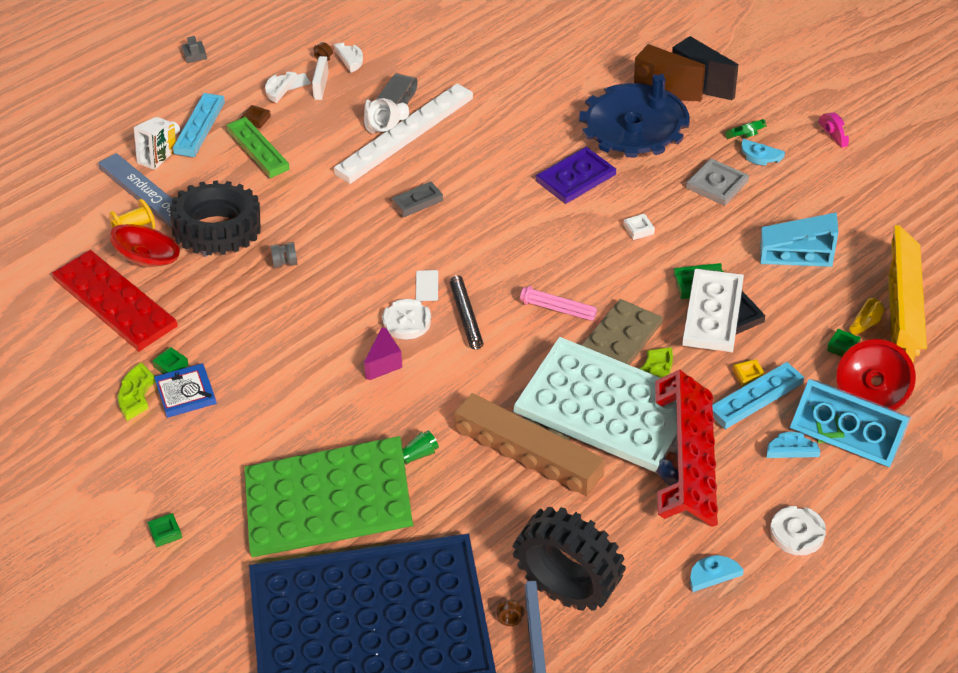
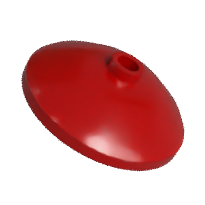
(144, 245)
(877, 360)

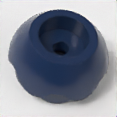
(667, 472)

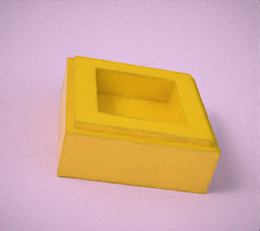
(748, 372)

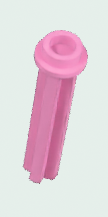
(558, 303)

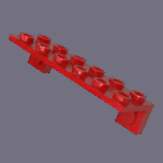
(695, 449)

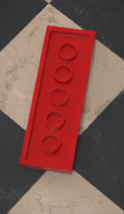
(115, 300)

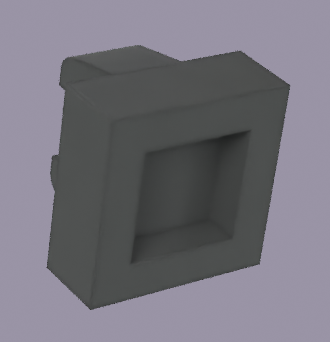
(194, 50)

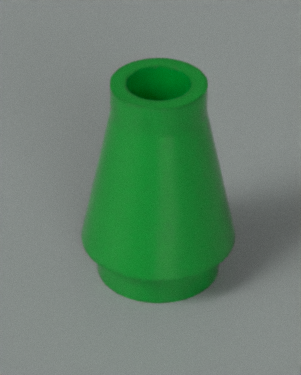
(420, 447)

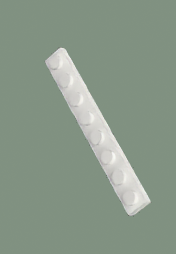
(403, 133)

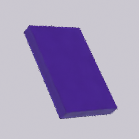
(575, 175)

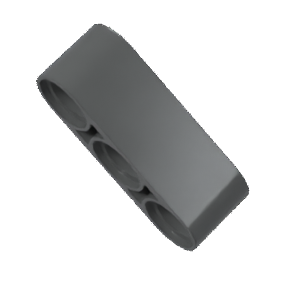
(400, 88)

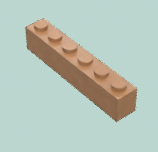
(529, 444)

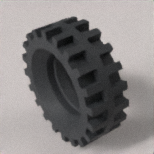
(212, 201)
(575, 584)

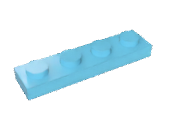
(199, 125)
(756, 395)

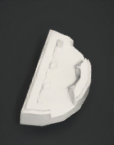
(351, 56)
(278, 86)

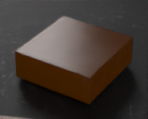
(257, 115)

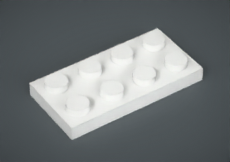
(713, 310)

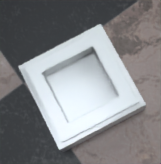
(639, 226)

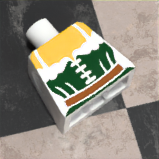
(155, 141)

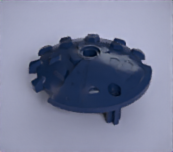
(635, 118)

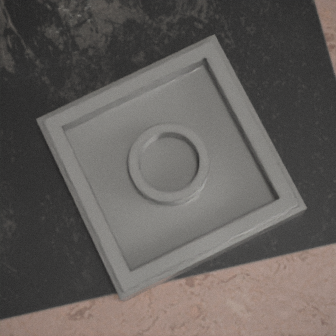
(717, 181)

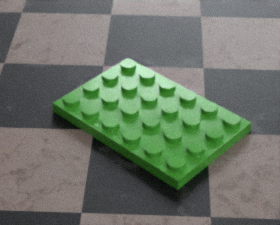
(327, 496)

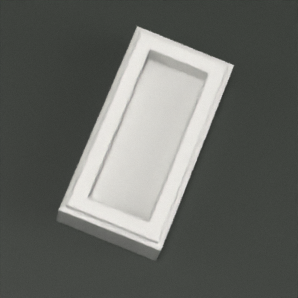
(320, 78)

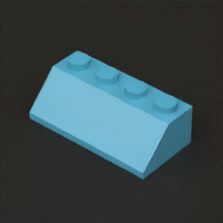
(867, 426)

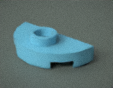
(760, 153)
(792, 446)
(713, 571)

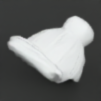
(383, 114)

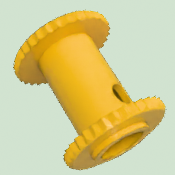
(138, 216)

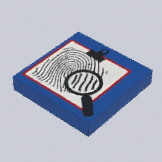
(185, 390)

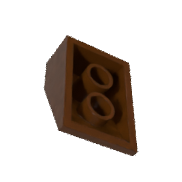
(682, 75)

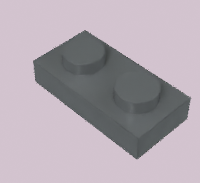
(417, 199)

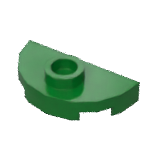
(748, 129)

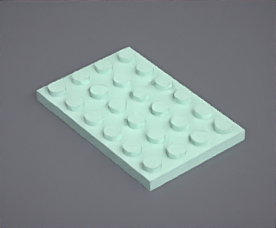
(600, 404)

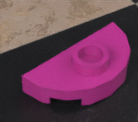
(833, 126)

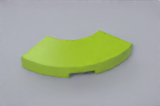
(659, 362)
(133, 391)

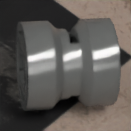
(278, 255)

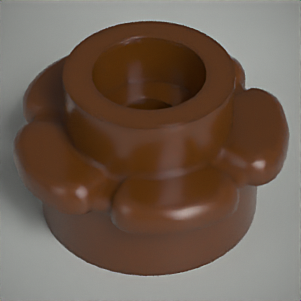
(322, 49)
(510, 612)

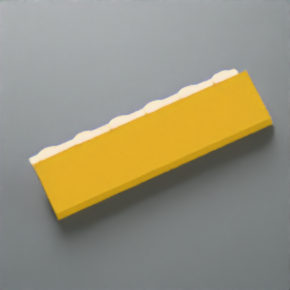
(906, 294)

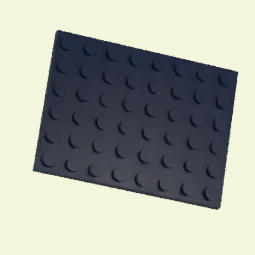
(373, 611)

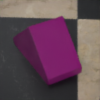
(383, 356)

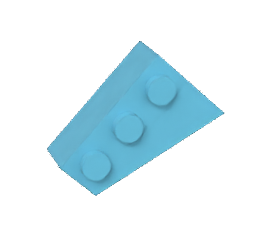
(800, 242)

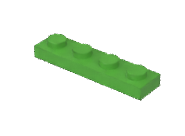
(258, 147)

